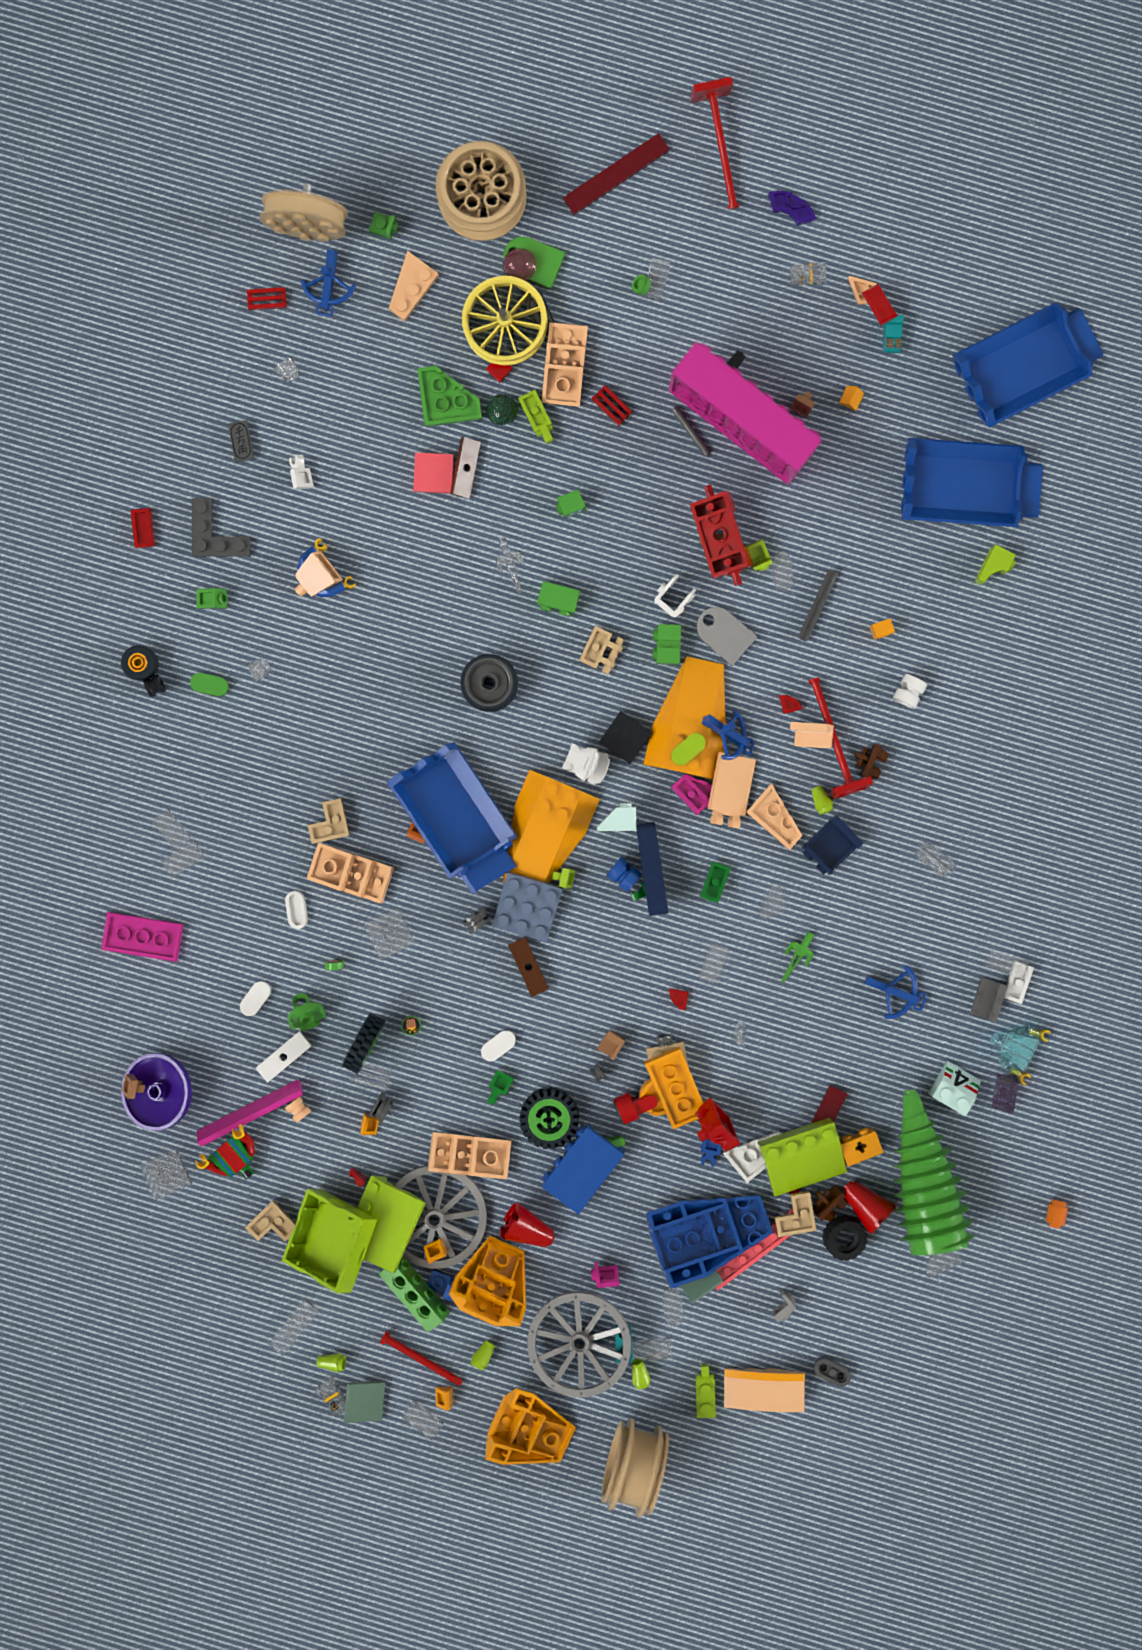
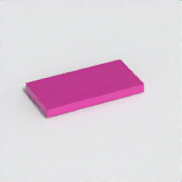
(142, 936)

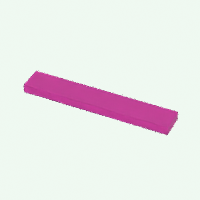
(249, 1112)

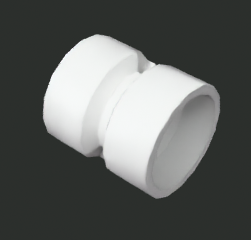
(910, 690)

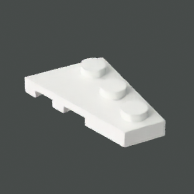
(748, 1158)

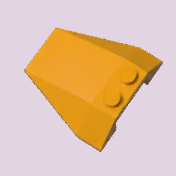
(493, 1284)
(527, 1431)

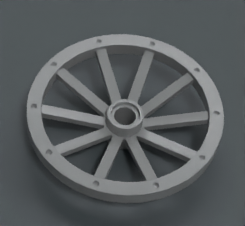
(453, 1258)
(536, 1359)

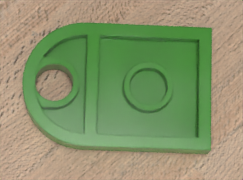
(547, 260)

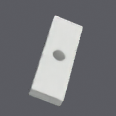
(275, 1063)

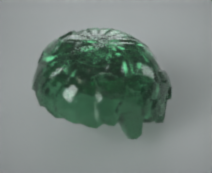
(501, 409)

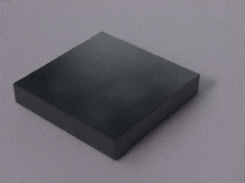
(625, 737)

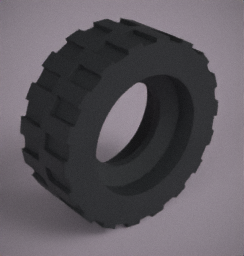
(854, 1248)

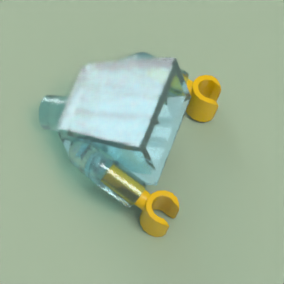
(1018, 1049)

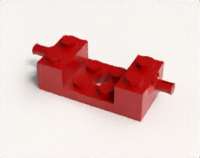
(727, 555)

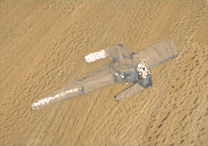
(508, 558)

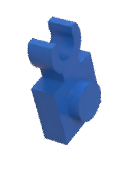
(709, 1149)

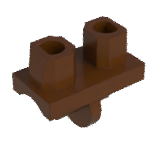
(875, 754)
(827, 1202)

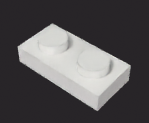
(1017, 987)

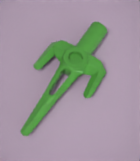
(800, 950)

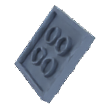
(527, 906)

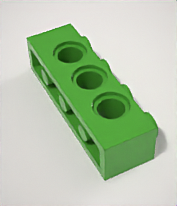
(416, 1295)

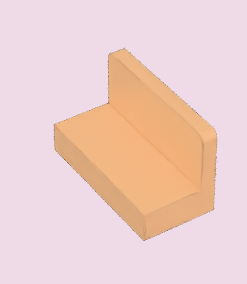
(812, 734)

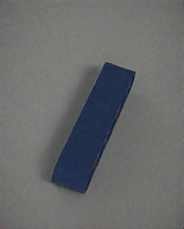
(652, 869)

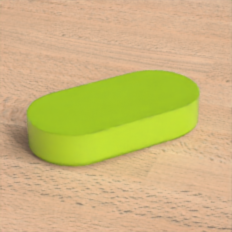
(688, 749)

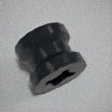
(154, 685)

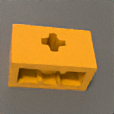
(870, 1146)

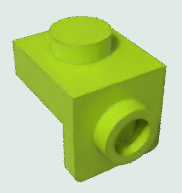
(759, 555)

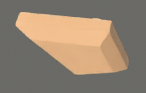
(858, 286)

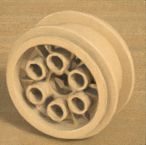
(501, 216)
(635, 1468)

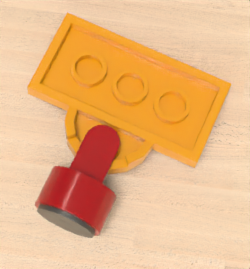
(666, 1092)

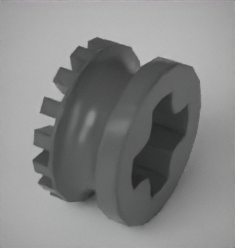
(664, 1040)
(597, 1071)

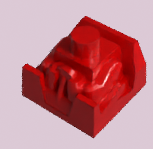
(716, 1125)

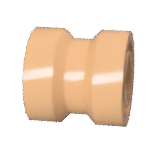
(298, 1109)

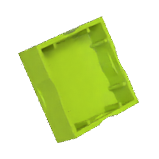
(329, 1240)

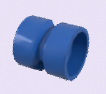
(624, 874)

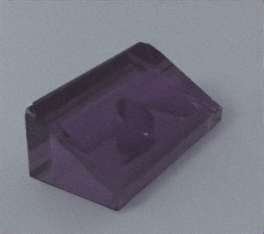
(1005, 1093)

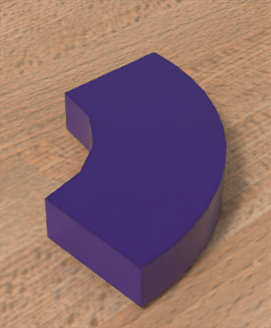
(792, 205)

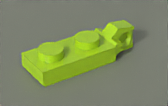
(537, 415)
(705, 1393)

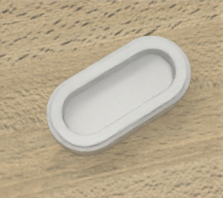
(296, 909)
(255, 998)
(498, 1045)

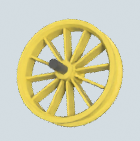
(504, 320)

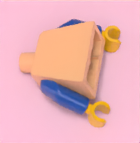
(318, 575)

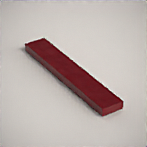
(616, 174)
(828, 1108)

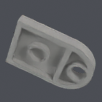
(726, 635)

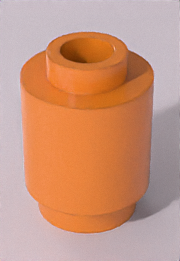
(1056, 1213)

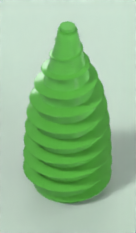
(928, 1187)

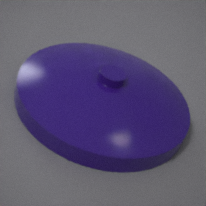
(165, 1093)

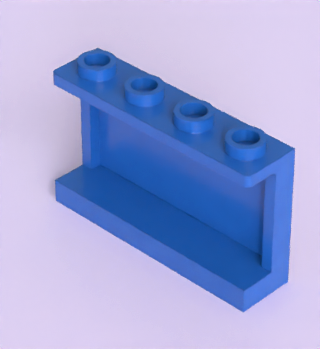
(582, 1168)

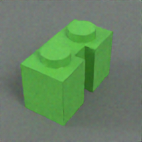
(558, 598)
(668, 644)

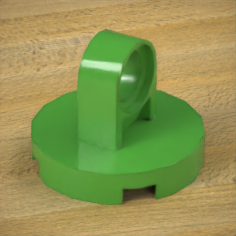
(306, 1015)

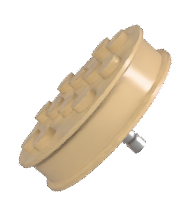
(303, 215)

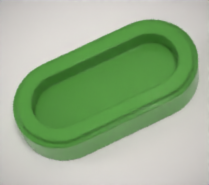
(209, 684)

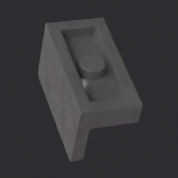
(988, 999)

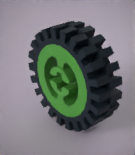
(363, 1043)
(529, 1118)

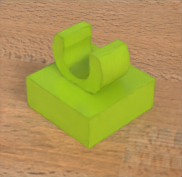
(566, 877)

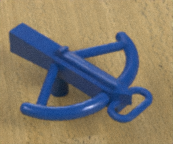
(329, 276)
(726, 732)
(889, 989)

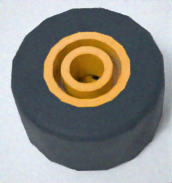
(143, 668)

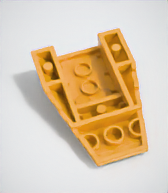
(694, 694)
(549, 825)

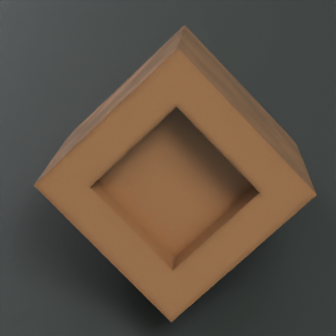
(611, 1044)

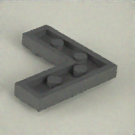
(202, 534)

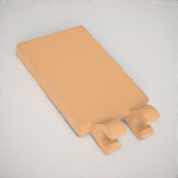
(731, 789)

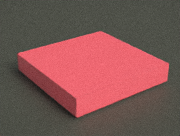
(433, 473)

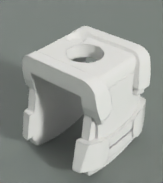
(662, 591)
(587, 763)

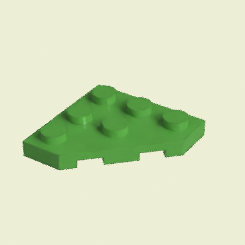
(445, 399)

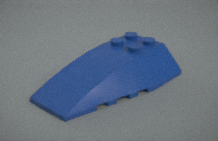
(705, 1235)

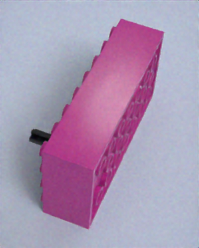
(742, 411)

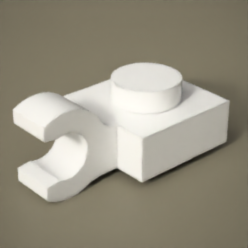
(300, 475)

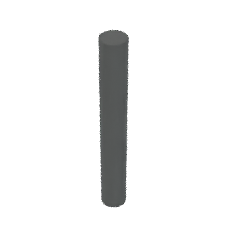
(690, 430)

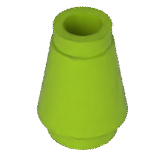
(821, 800)
(482, 1356)
(332, 1362)
(640, 1375)

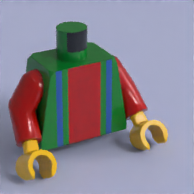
(231, 1156)

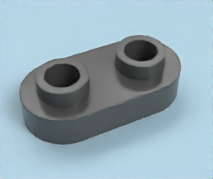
(831, 1371)

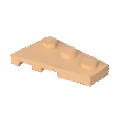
(411, 286)
(774, 817)

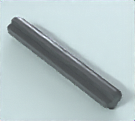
(818, 605)

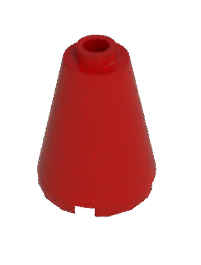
(868, 1205)
(525, 1227)

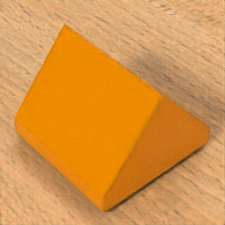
(851, 397)
(369, 1125)
(435, 1251)
(444, 1397)

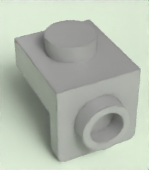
(784, 1310)

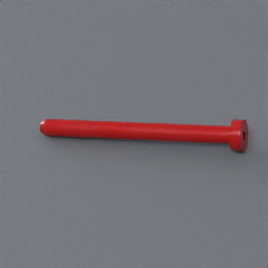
(419, 1358)

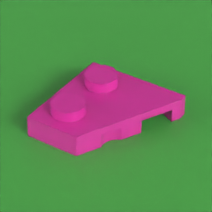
(693, 792)

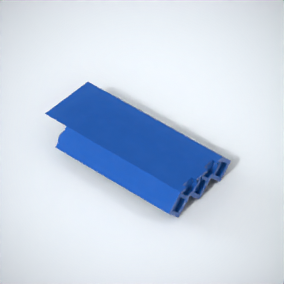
(1027, 362)
(969, 483)
(456, 817)

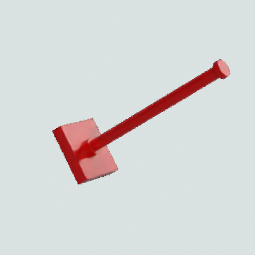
(711, 91)
(850, 785)

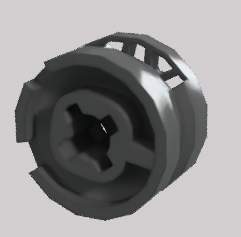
(476, 920)
(383, 1108)

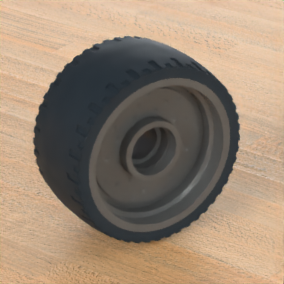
(480, 670)

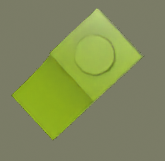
(997, 561)

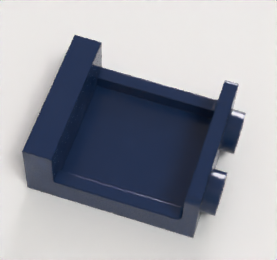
(831, 845)

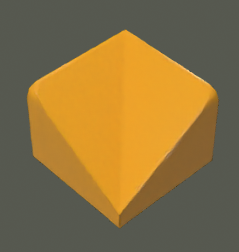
(882, 629)

